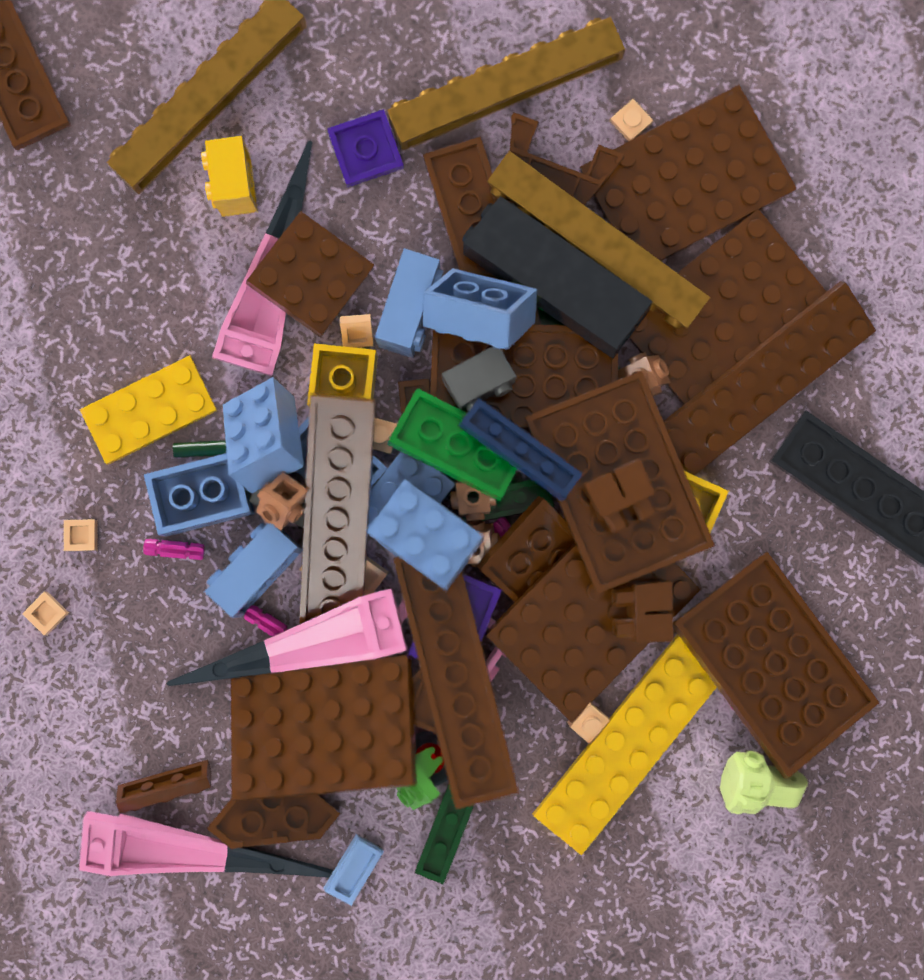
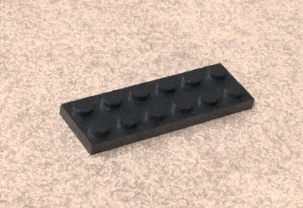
(855, 484)

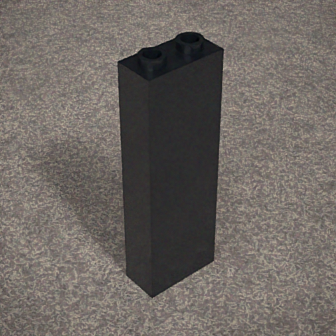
(566, 280)

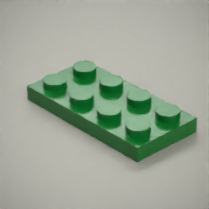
(433, 436)

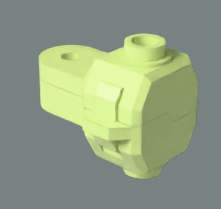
(752, 785)

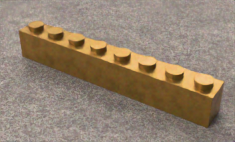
(506, 83)
(206, 93)
(597, 239)

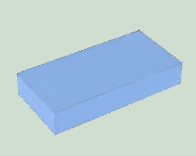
(353, 869)

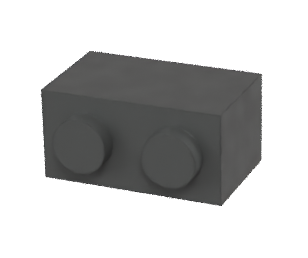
(479, 378)

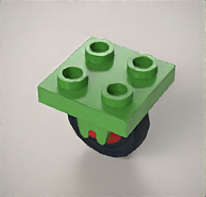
(429, 772)

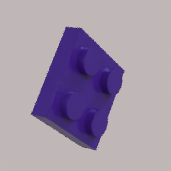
(365, 148)

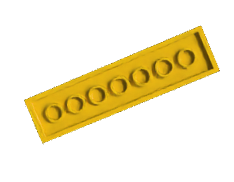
(626, 747)

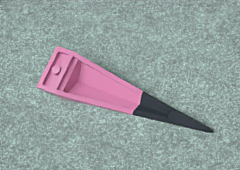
(255, 325)
(350, 633)
(144, 847)

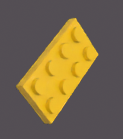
(148, 410)

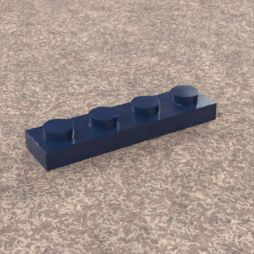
(520, 449)

